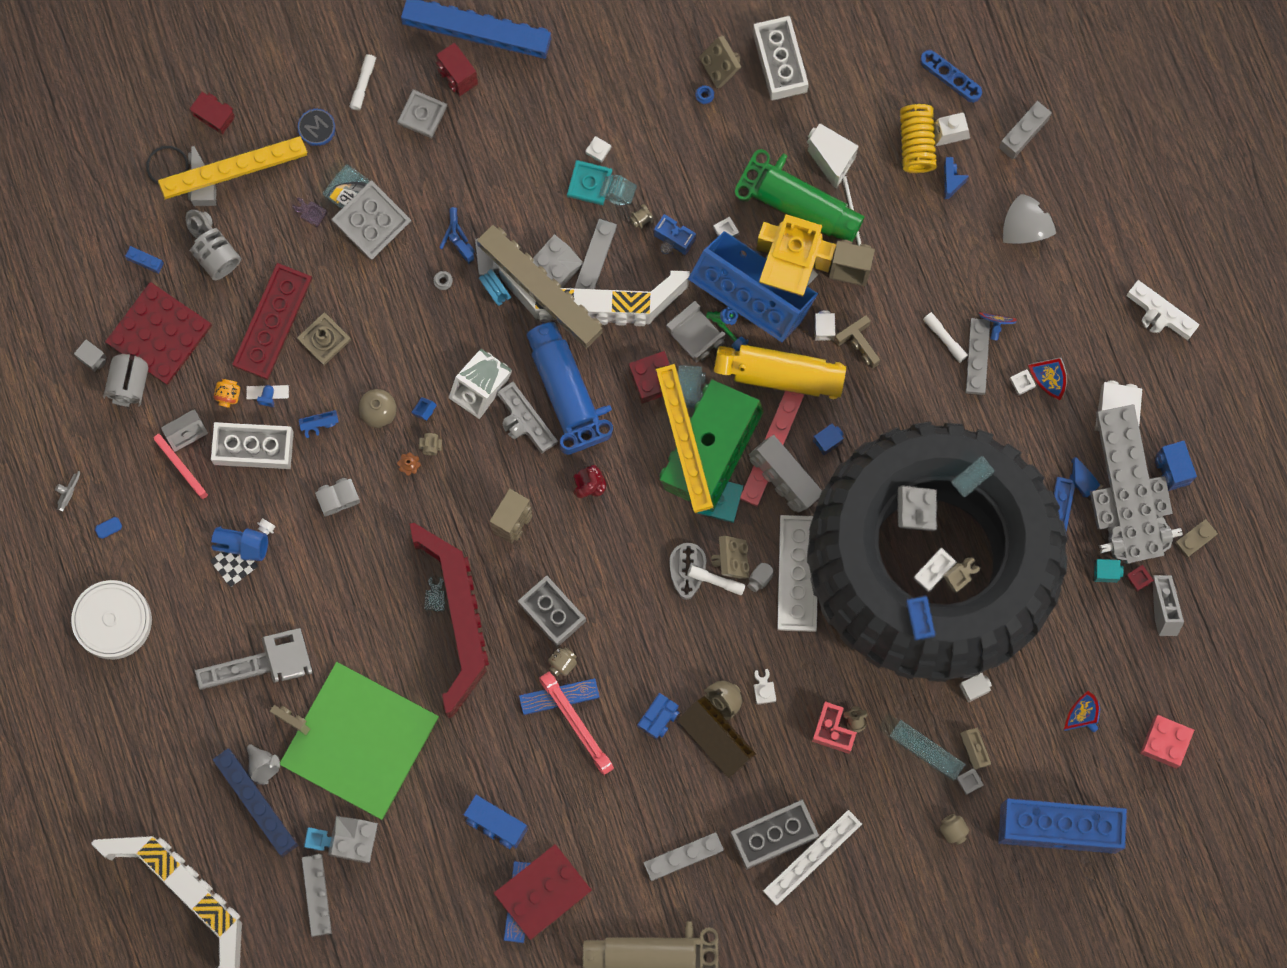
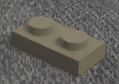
(1196, 538)
(296, 722)
(975, 748)

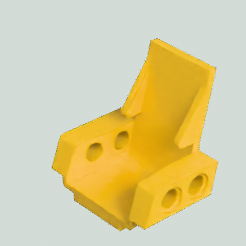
(792, 253)

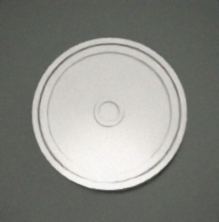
(111, 619)

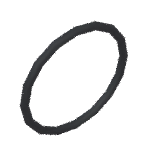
(158, 149)

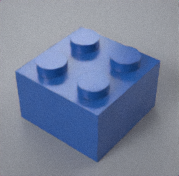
(1175, 465)

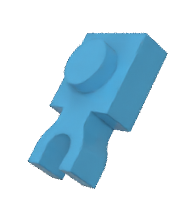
(316, 839)

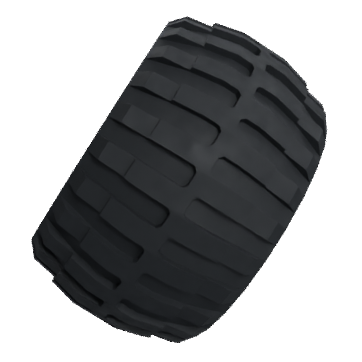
(1010, 507)

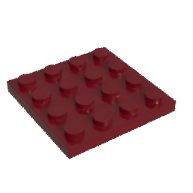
(159, 332)

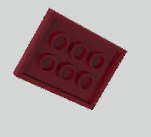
(542, 892)

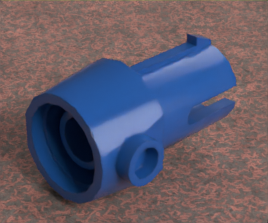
(249, 544)

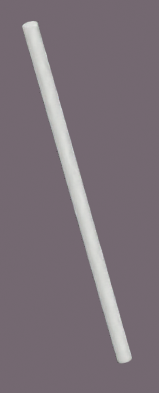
(850, 205)

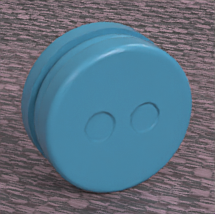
(494, 287)

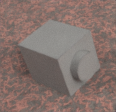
(90, 356)

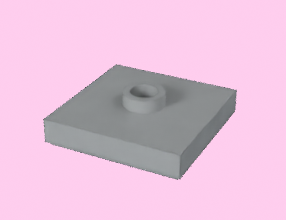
(422, 114)

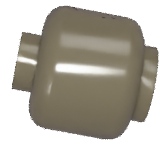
(562, 662)
(954, 829)

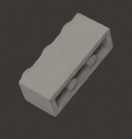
(1025, 130)

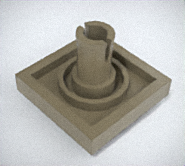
(720, 61)
(324, 339)
(732, 557)

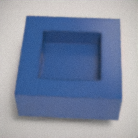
(424, 409)

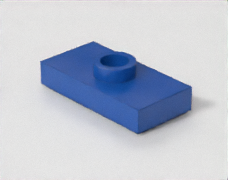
(920, 618)

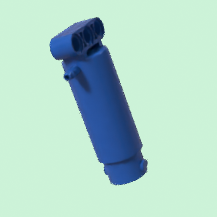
(567, 389)

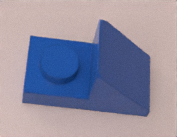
(951, 180)

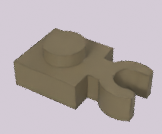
(959, 574)

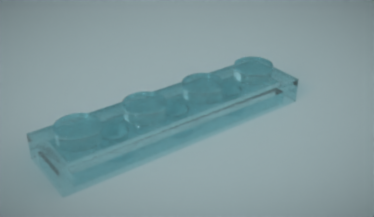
(927, 750)

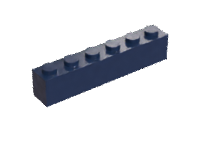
(255, 802)

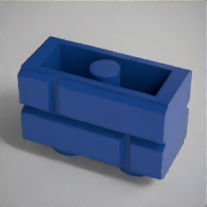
(658, 716)

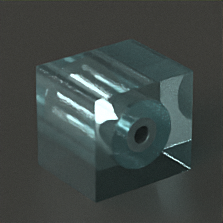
(618, 190)

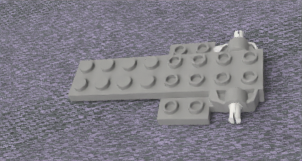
(1133, 502)

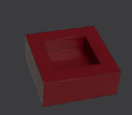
(1139, 578)

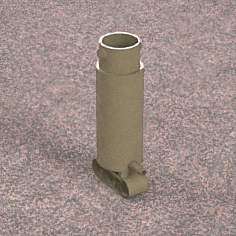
(651, 952)

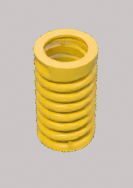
(918, 138)

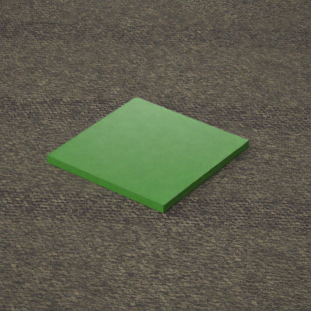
(359, 740)

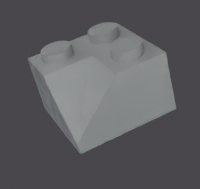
(558, 260)
(352, 839)

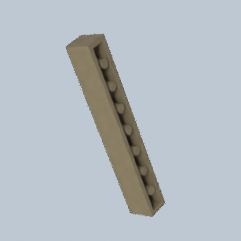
(540, 286)

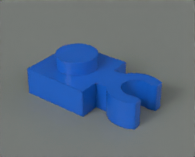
(464, 249)

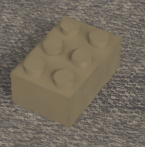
(852, 262)
(511, 516)

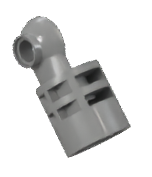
(211, 246)

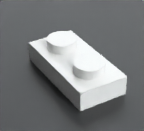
(934, 570)

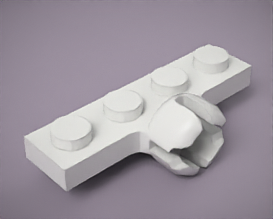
(1161, 312)

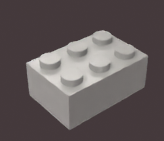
(552, 611)

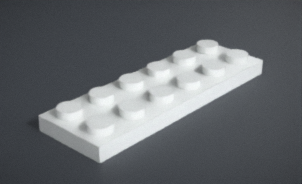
(795, 595)

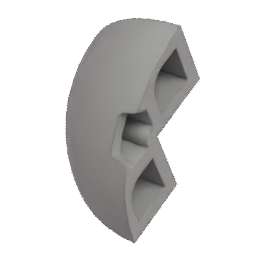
(1027, 222)

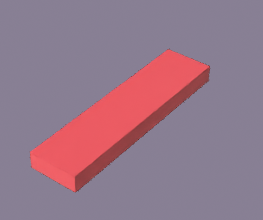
(180, 466)

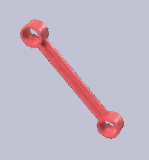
(552, 687)

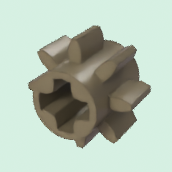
(430, 444)

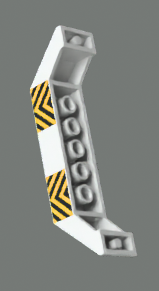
(612, 305)
(186, 886)

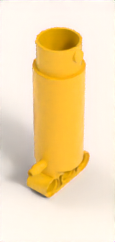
(781, 370)

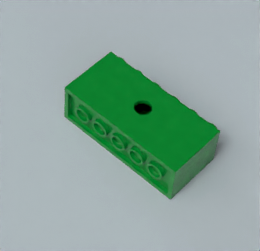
(727, 422)

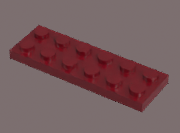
(272, 321)

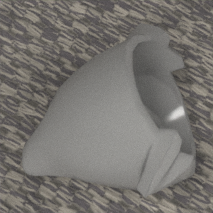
(261, 764)

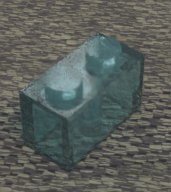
(690, 380)

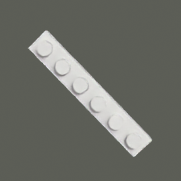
(812, 857)

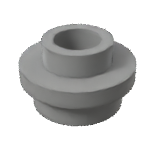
(440, 275)

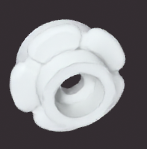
(266, 527)

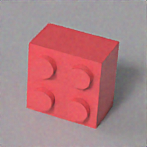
(1167, 741)

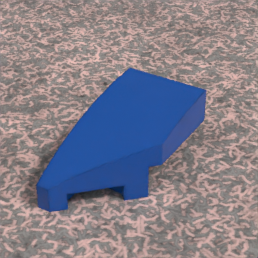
(1083, 478)

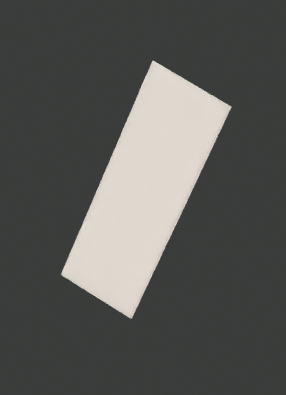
(279, 391)

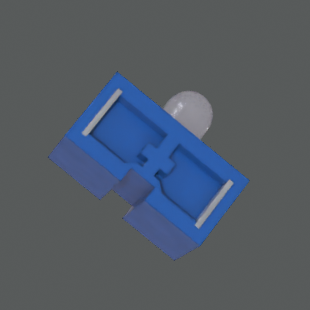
(673, 236)

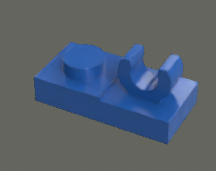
(325, 419)

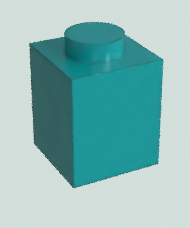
(1107, 570)

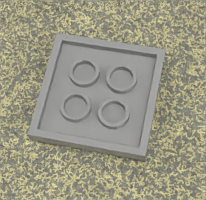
(371, 220)

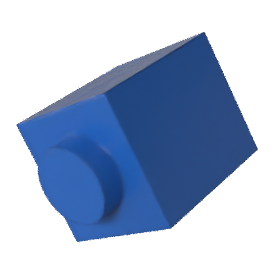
(828, 439)

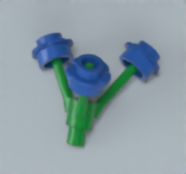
(727, 316)

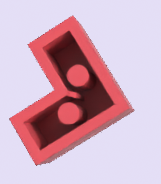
(828, 731)

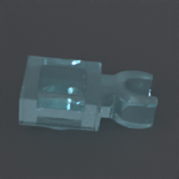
(435, 598)

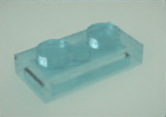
(973, 476)

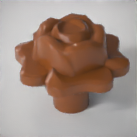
(409, 464)

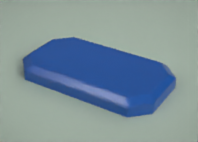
(108, 527)

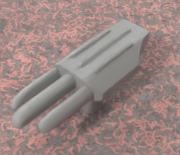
(66, 492)

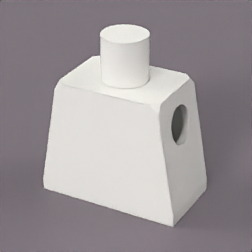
(951, 128)

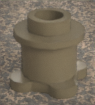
(641, 217)
(856, 719)

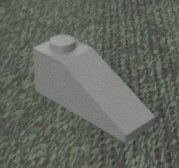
(1166, 606)

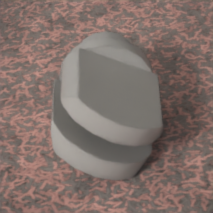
(760, 577)

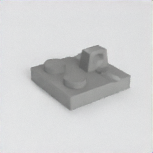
(916, 508)

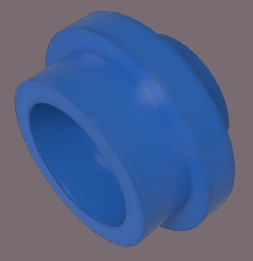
(704, 89)

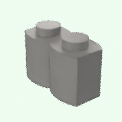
(337, 497)

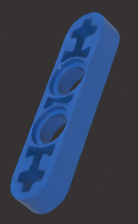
(953, 73)

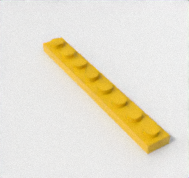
(232, 167)
(684, 438)

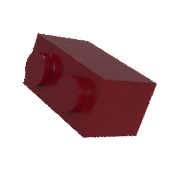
(212, 113)

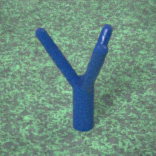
(453, 226)

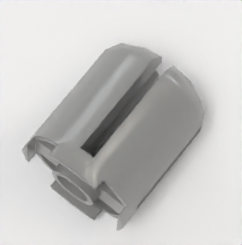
(116, 379)

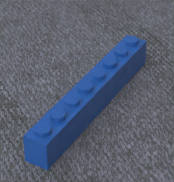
(476, 28)

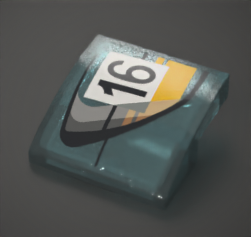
(345, 186)

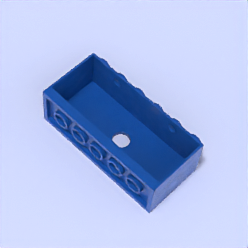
(735, 282)
(1062, 826)

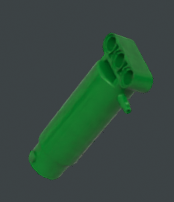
(798, 198)

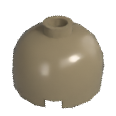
(377, 408)
(725, 698)

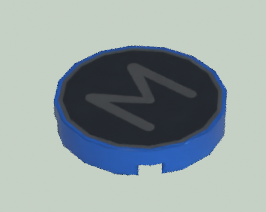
(316, 127)

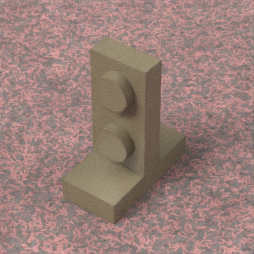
(858, 341)

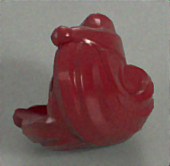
(589, 482)

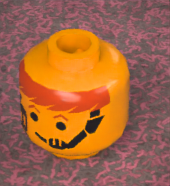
(226, 392)

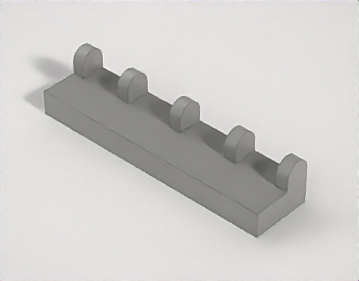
(316, 895)

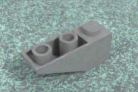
(204, 196)

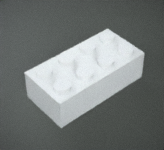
(780, 58)
(252, 445)

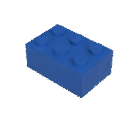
(495, 822)

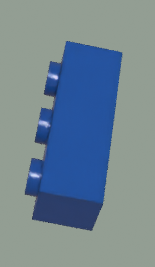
(144, 259)

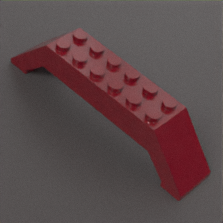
(462, 609)

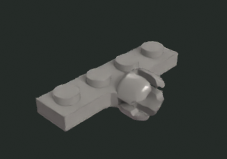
(524, 419)

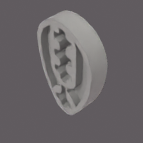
(676, 567)

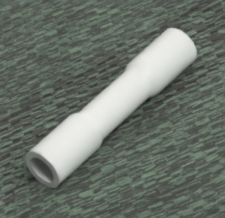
(366, 71)
(953, 346)
(727, 584)

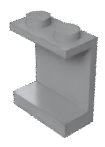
(695, 332)

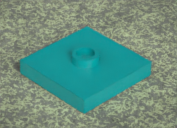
(587, 182)
(727, 504)

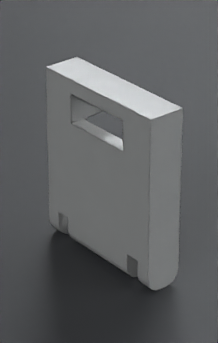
(287, 658)

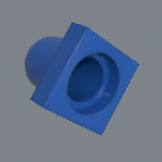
(266, 397)

